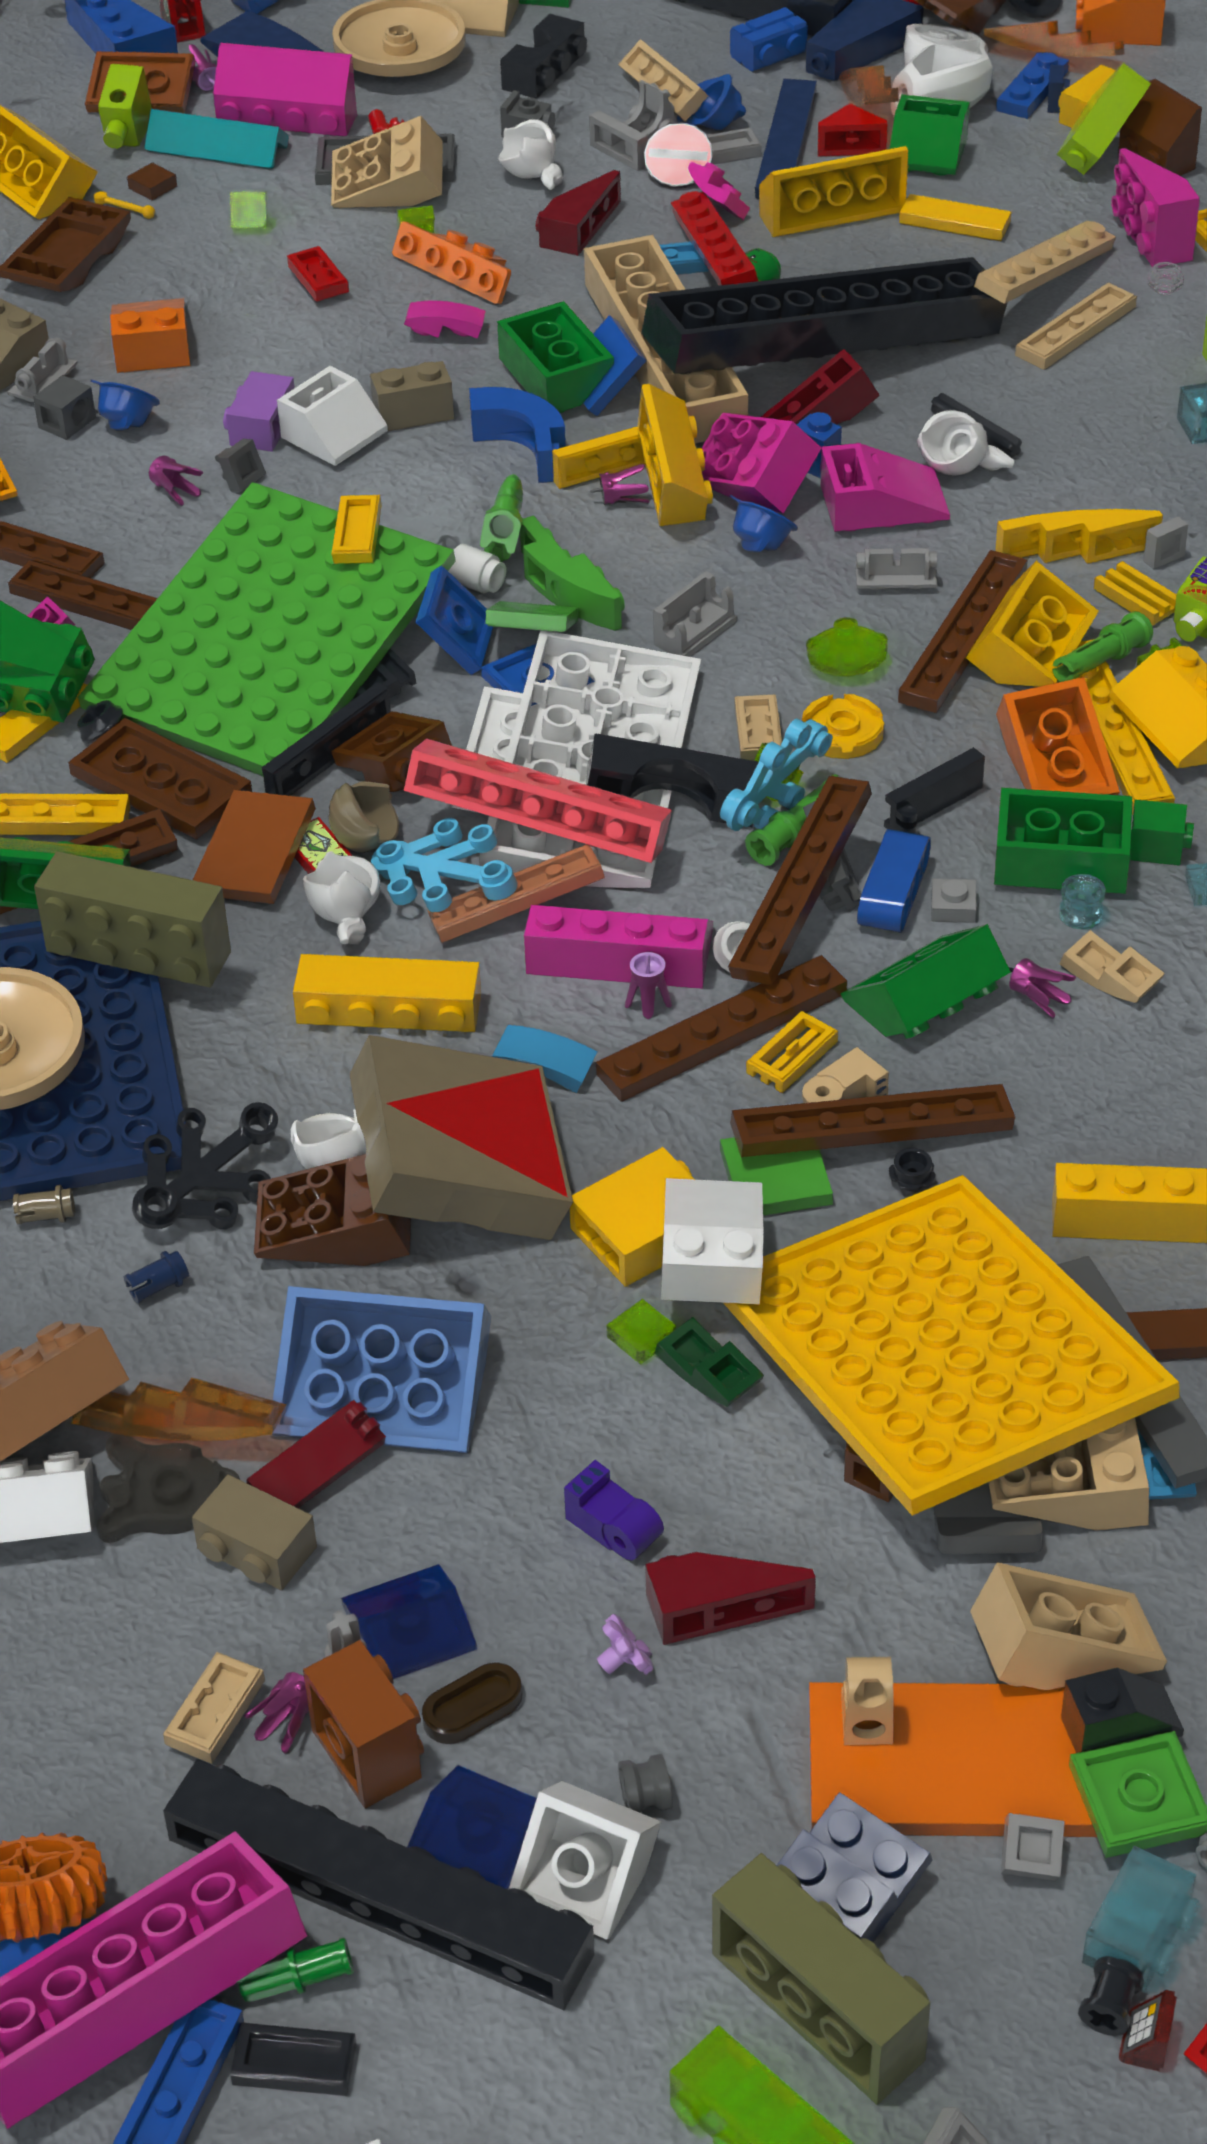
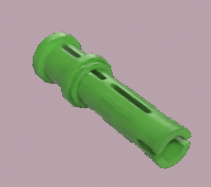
(1112, 643)
(783, 827)

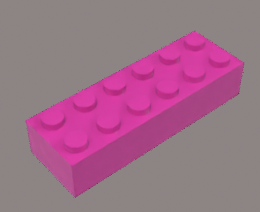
(138, 1971)

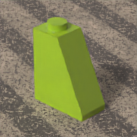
(1103, 118)

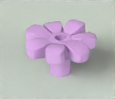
(623, 1648)

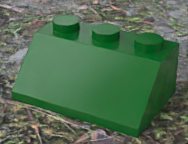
(553, 354)
(25, 861)
(929, 982)

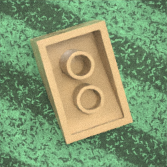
(1060, 1628)

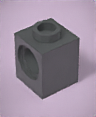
(64, 407)

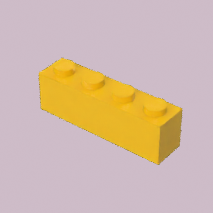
(387, 992)
(1130, 1202)

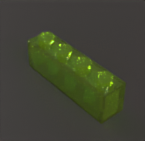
(742, 2099)

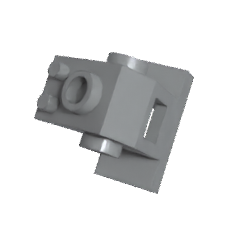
(628, 139)

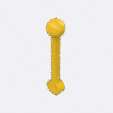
(102, 198)

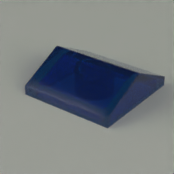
(412, 1620)
(475, 1824)

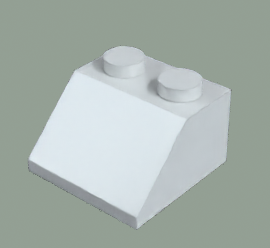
(584, 1855)

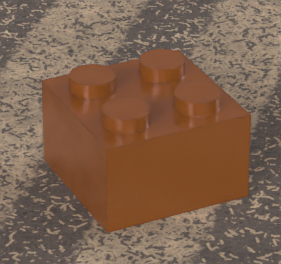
(364, 1722)

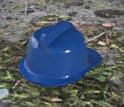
(720, 106)
(124, 405)
(760, 527)

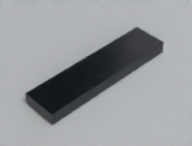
(313, 752)

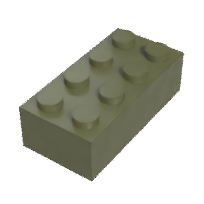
(133, 919)
(820, 1977)

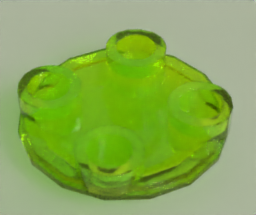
(847, 649)

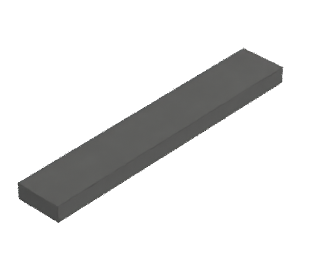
(1168, 1429)

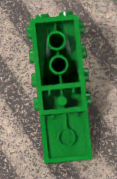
(41, 664)

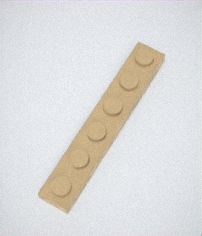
(1045, 261)

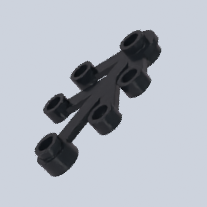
(202, 1172)

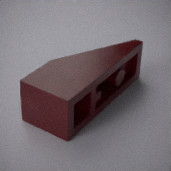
(578, 214)
(834, 389)
(717, 1593)

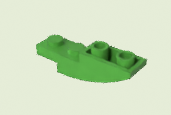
(568, 579)

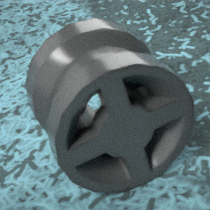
(645, 1784)

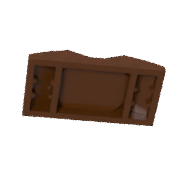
(67, 245)

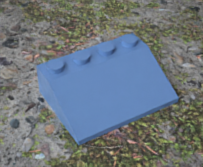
(400, 1356)

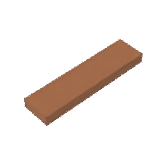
(534, 887)

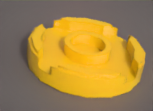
(852, 721)

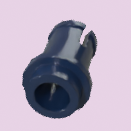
(158, 1276)

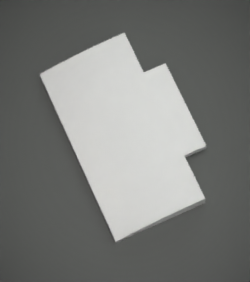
(633, 697)

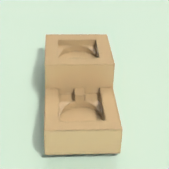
(1103, 967)

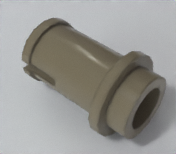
(44, 1205)

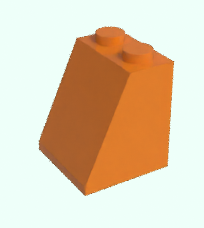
(1121, 20)

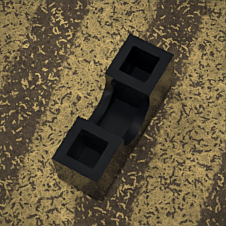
(556, 47)

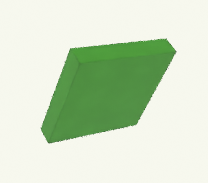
(531, 616)
(788, 1179)
(1140, 1793)

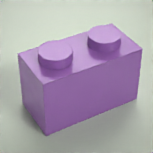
(256, 410)

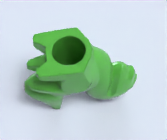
(503, 520)

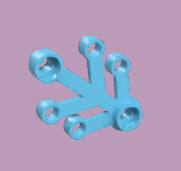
(774, 766)
(398, 858)

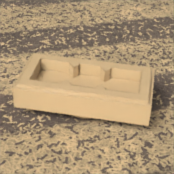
(756, 723)
(214, 1707)

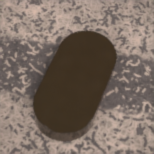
(471, 1703)

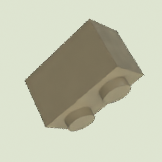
(413, 395)
(254, 1532)

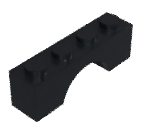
(640, 766)

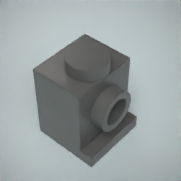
(519, 109)

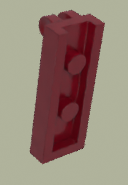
(320, 1456)

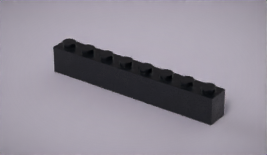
(388, 1884)

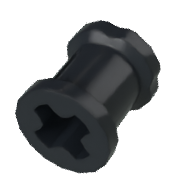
(1111, 1996)

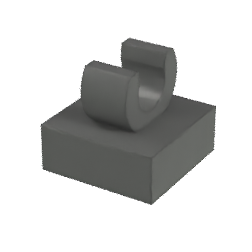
(241, 465)

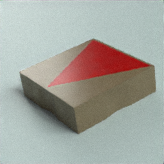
(459, 1138)

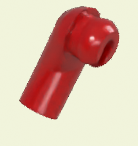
(378, 121)

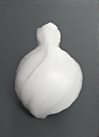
(531, 152)
(958, 444)
(343, 892)
(327, 1139)

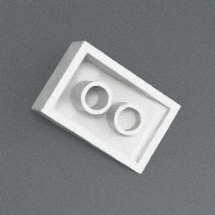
(712, 1241)

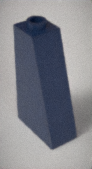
(860, 36)

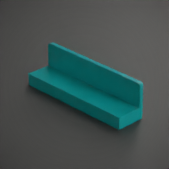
(214, 138)

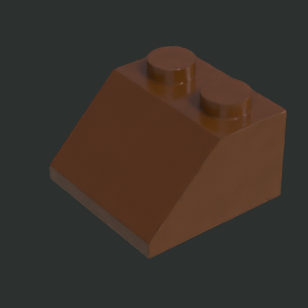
(1163, 129)

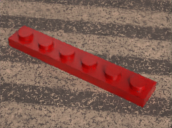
(713, 239)

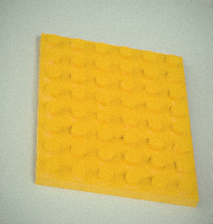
(947, 1344)

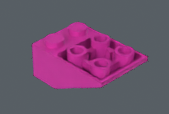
(1155, 209)
(758, 459)
(878, 489)

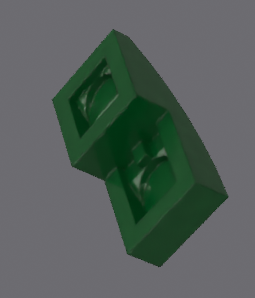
(701, 1361)

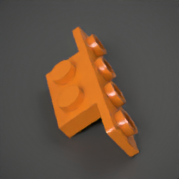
(454, 260)

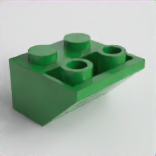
(932, 132)

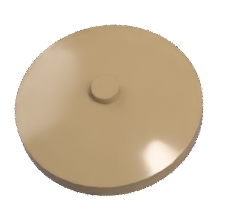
(400, 36)
(38, 1035)

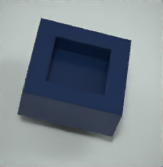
(1056, 86)

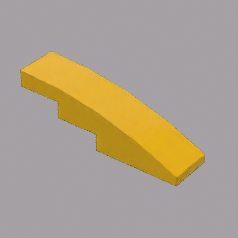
(1088, 533)

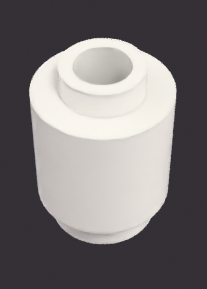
(478, 569)

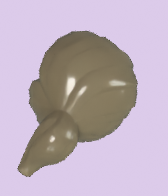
(363, 816)

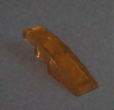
(1045, 38)
(868, 85)
(196, 1414)

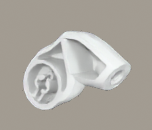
(943, 64)

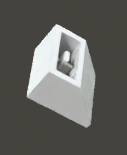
(330, 416)
(46, 1497)

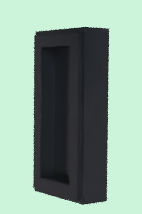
(293, 2059)

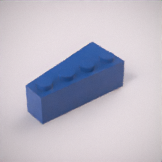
(120, 26)

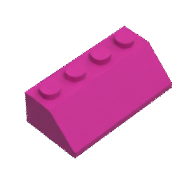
(286, 88)
(604, 942)

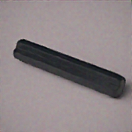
(996, 435)

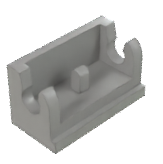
(693, 616)

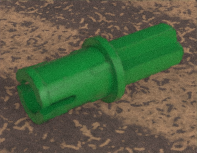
(297, 1971)

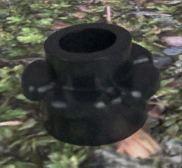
(912, 1169)

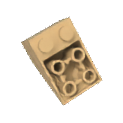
(389, 168)
(1086, 1485)

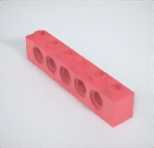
(537, 800)

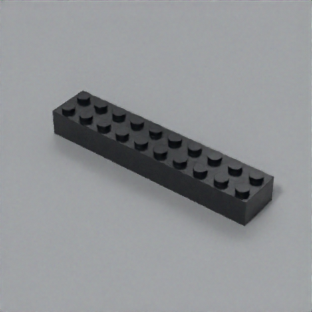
(819, 315)

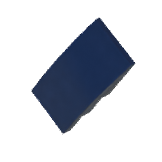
(256, 31)

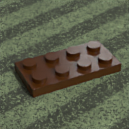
(159, 775)

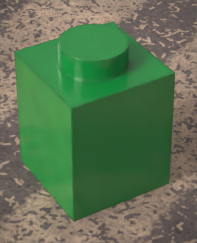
(1159, 832)

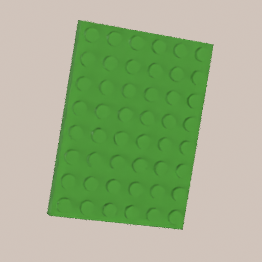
(264, 630)

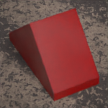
(851, 133)

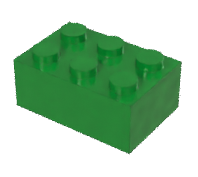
(1062, 835)

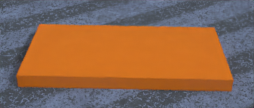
(955, 1759)

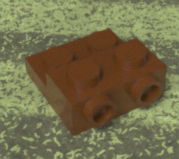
(386, 747)

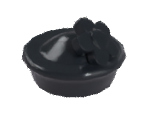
(99, 720)

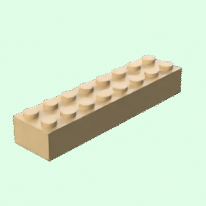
(619, 282)

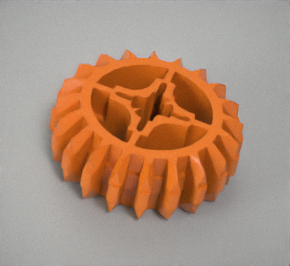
(48, 1884)

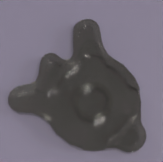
(156, 1487)

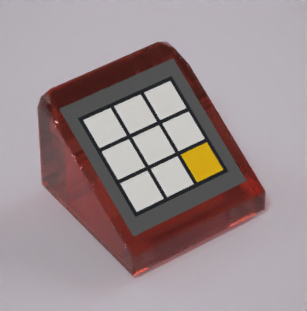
(1149, 2032)

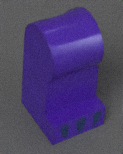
(610, 1513)

